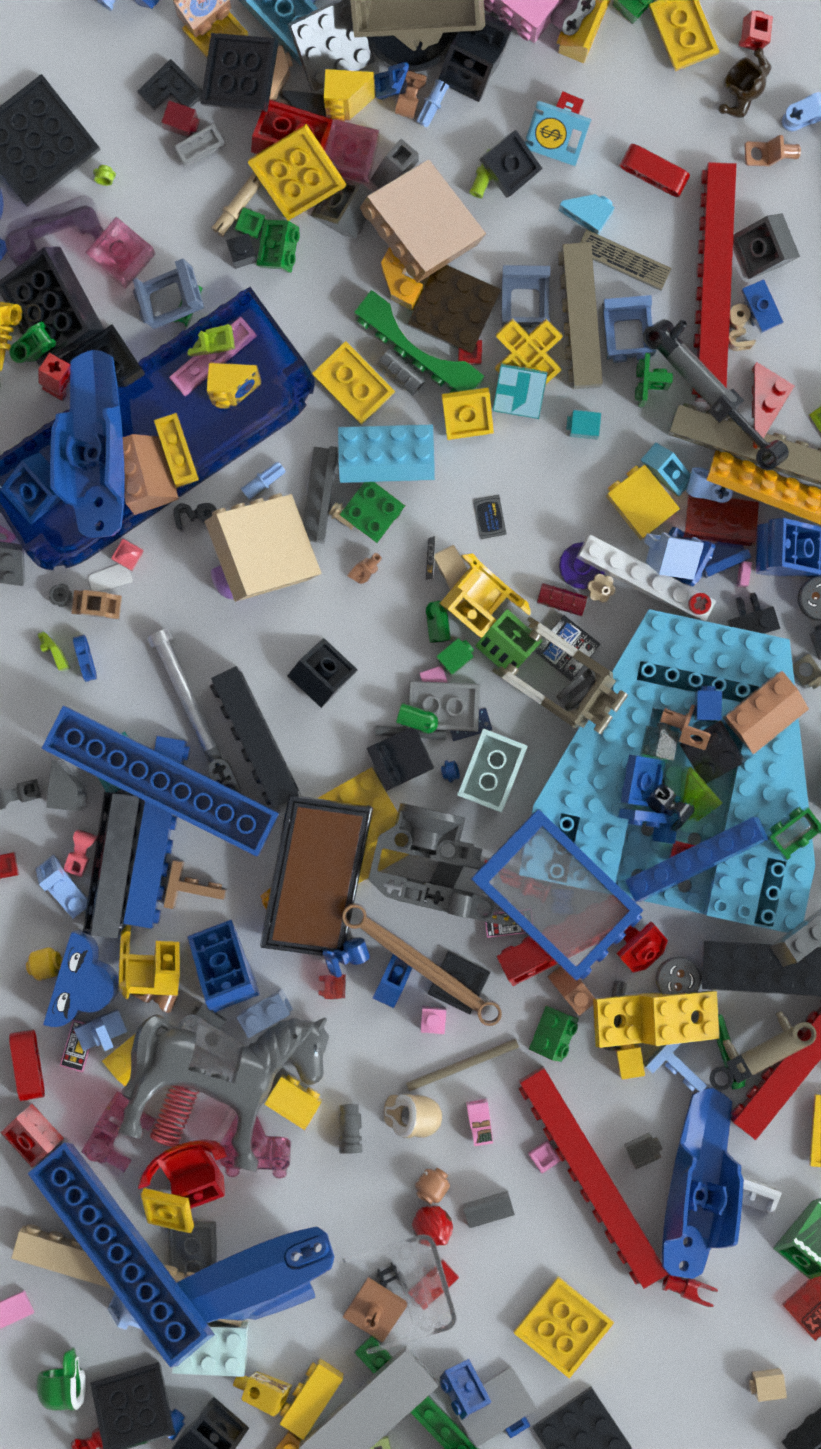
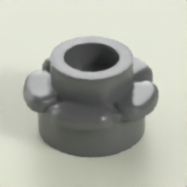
(55, 599)

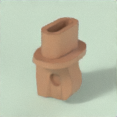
(364, 569)

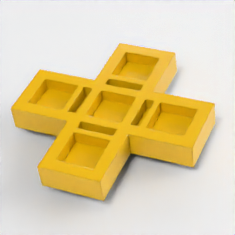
(530, 349)

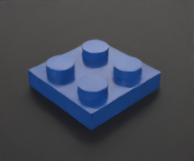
(641, 779)

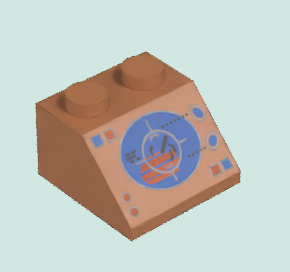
(201, 14)

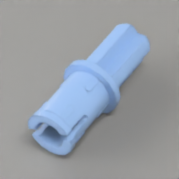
(432, 103)
(263, 480)

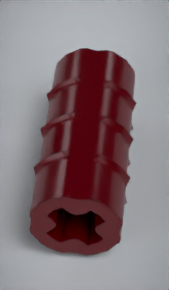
(562, 599)

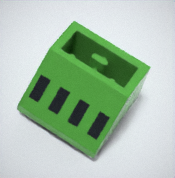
(507, 641)

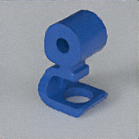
(354, 952)

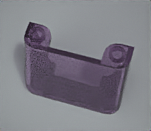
(24, 230)

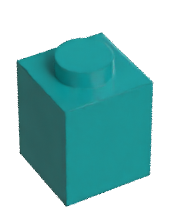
(584, 424)

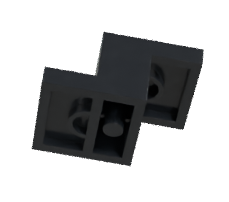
(475, 58)
(213, 1429)

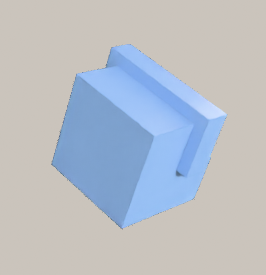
(673, 555)

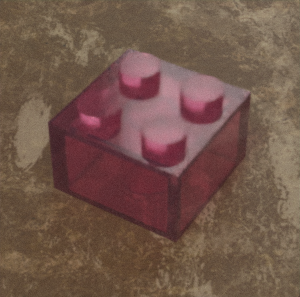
(352, 149)

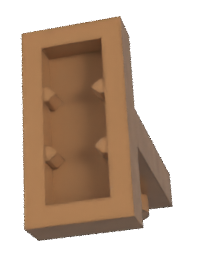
(189, 885)

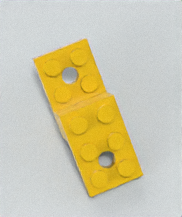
(656, 1018)

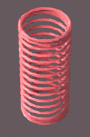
(171, 1140)

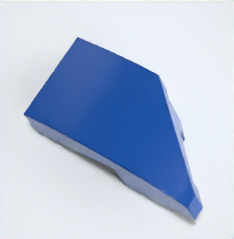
(391, 81)

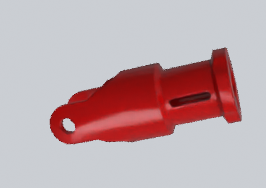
(687, 1288)

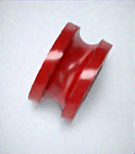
(692, 601)

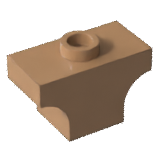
(96, 604)

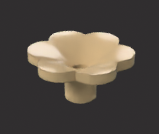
(601, 587)

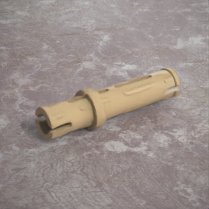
(232, 211)

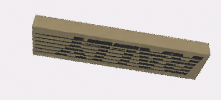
(627, 261)

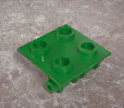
(372, 510)

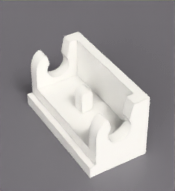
(760, 1195)

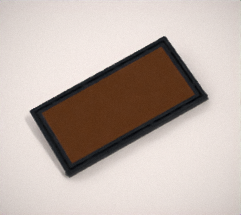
(315, 875)

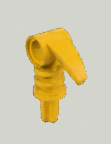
(9, 315)

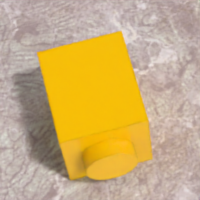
(630, 1061)

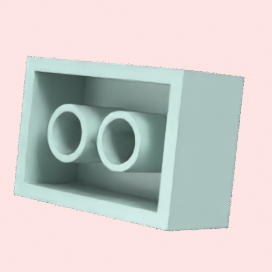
(492, 770)
(221, 1355)

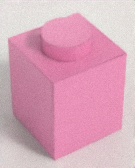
(433, 1019)

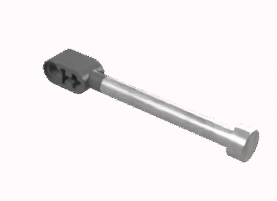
(161, 641)

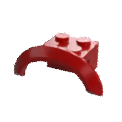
(190, 1171)

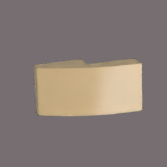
(450, 565)

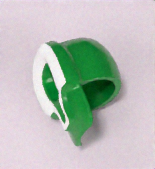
(64, 1386)

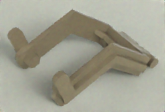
(597, 701)

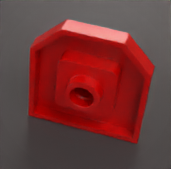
(642, 947)

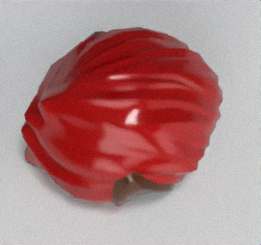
(433, 1222)

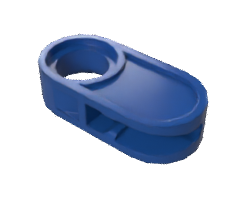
(84, 658)

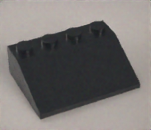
(52, 295)

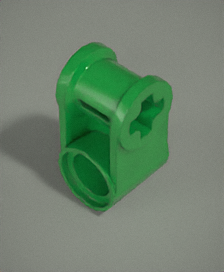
(36, 343)

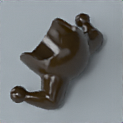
(746, 83)

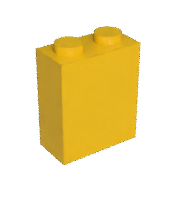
(641, 501)

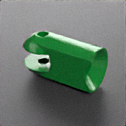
(437, 622)
(417, 718)

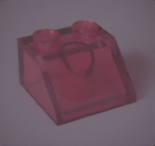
(121, 252)

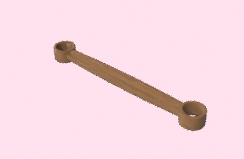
(422, 964)

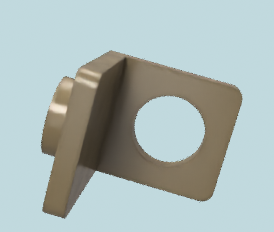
(812, 680)

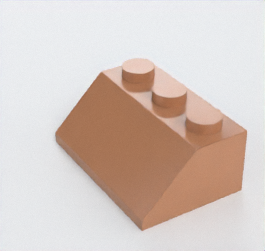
(146, 474)
(766, 712)

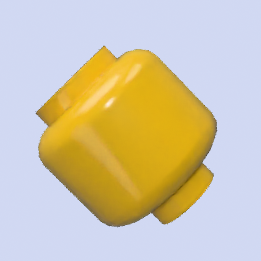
(44, 963)

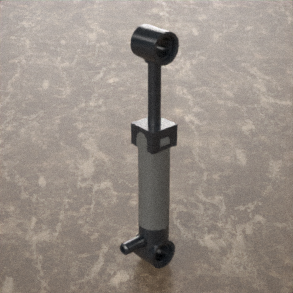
(723, 403)

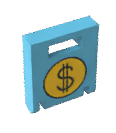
(553, 131)

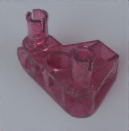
(106, 1134)
(271, 1151)

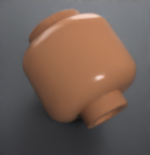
(432, 1185)

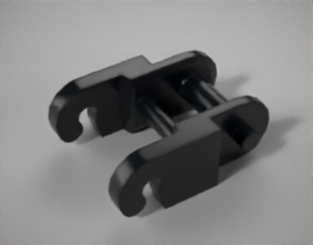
(383, 1282)

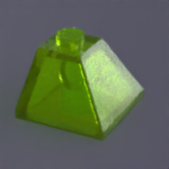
(697, 793)

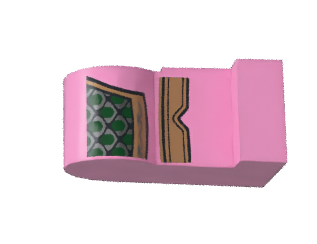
(480, 1122)

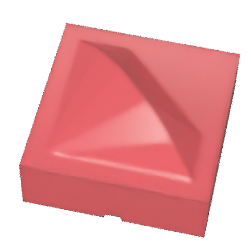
(127, 554)

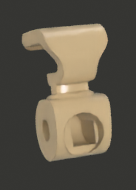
(738, 318)

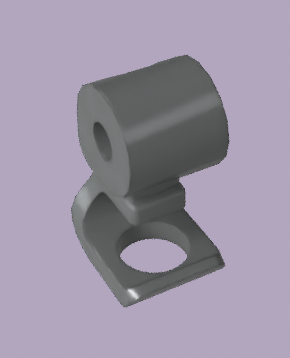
(24, 792)

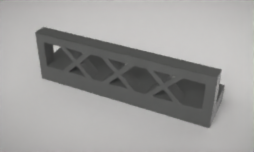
(319, 493)

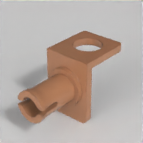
(771, 151)
(682, 721)

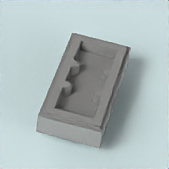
(199, 145)

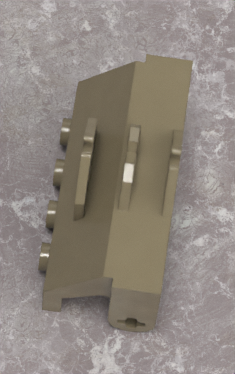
(416, 19)

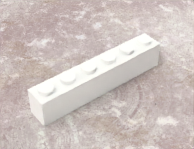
(641, 577)

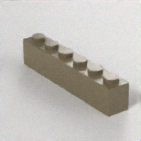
(581, 315)

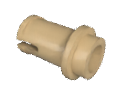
(335, 513)

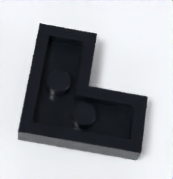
(170, 81)

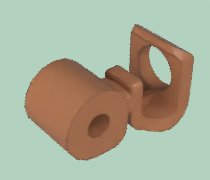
(408, 102)
(165, 1002)

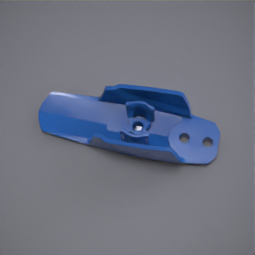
(89, 447)
(703, 1189)
(261, 1277)

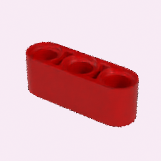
(654, 170)
(27, 1065)

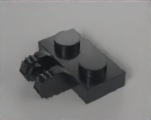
(759, 621)

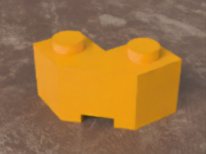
(400, 287)

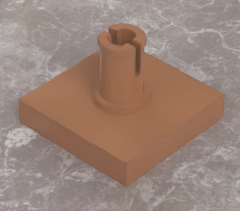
(375, 1309)

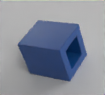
(708, 704)

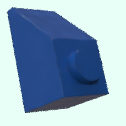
(392, 981)

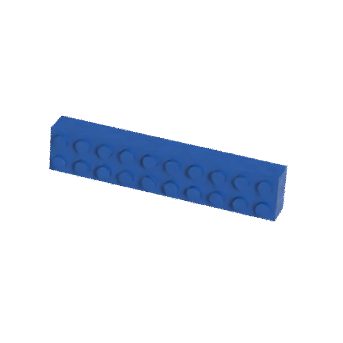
(160, 780)
(121, 1254)

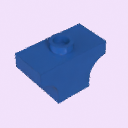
(762, 306)

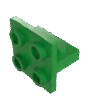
(655, 380)

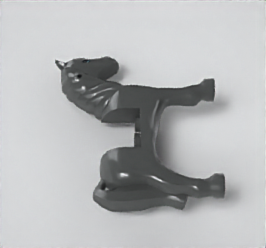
(165, 1062)

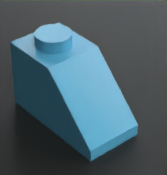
(588, 211)
(667, 468)

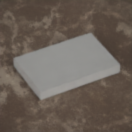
(452, 703)
(508, 1406)

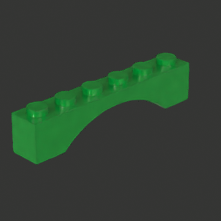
(378, 316)

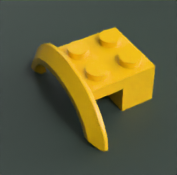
(478, 596)
(149, 973)

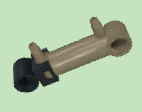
(763, 1055)

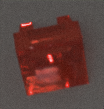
(334, 987)

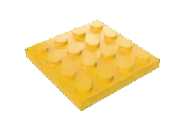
(368, 790)

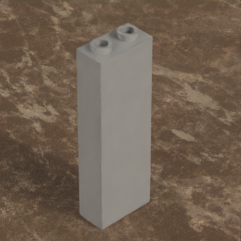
(375, 1405)

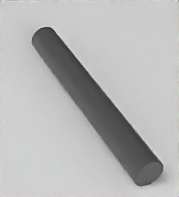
(390, 731)

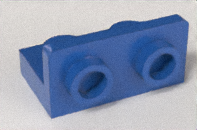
(464, 1389)

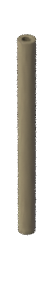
(462, 1065)

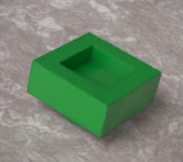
(250, 222)

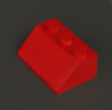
(284, 120)

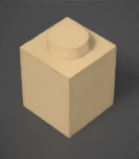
(768, 1385)

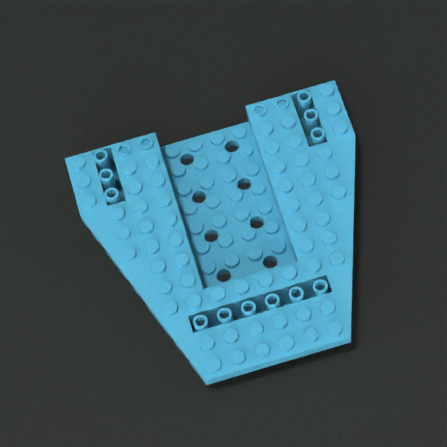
(663, 670)

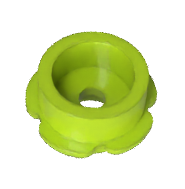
(104, 175)

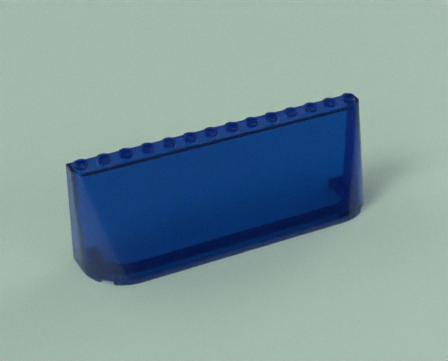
(212, 433)

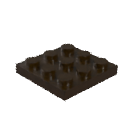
(454, 308)

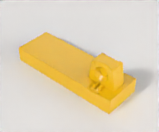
(176, 450)

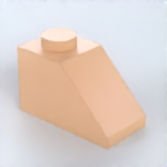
(281, 72)

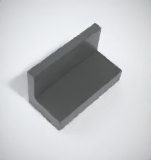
(488, 1209)

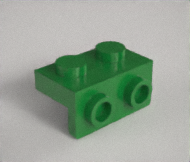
(554, 1034)

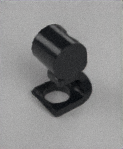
(202, 513)
(663, 800)

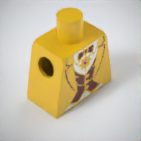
(271, 1392)

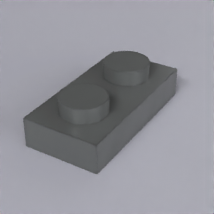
(12, 564)

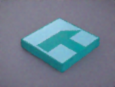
(520, 391)

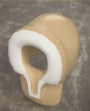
(424, 1115)

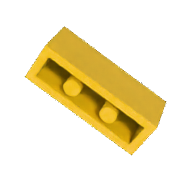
(310, 1398)

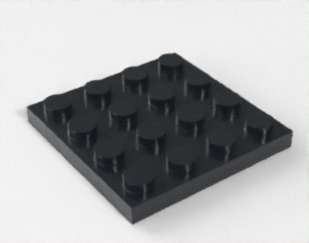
(40, 140)

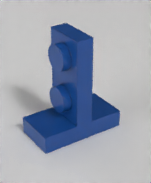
(660, 821)

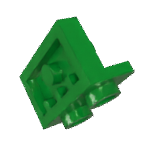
(278, 245)

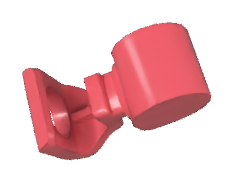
(77, 860)

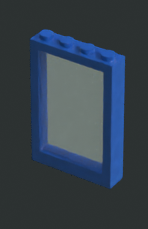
(557, 895)

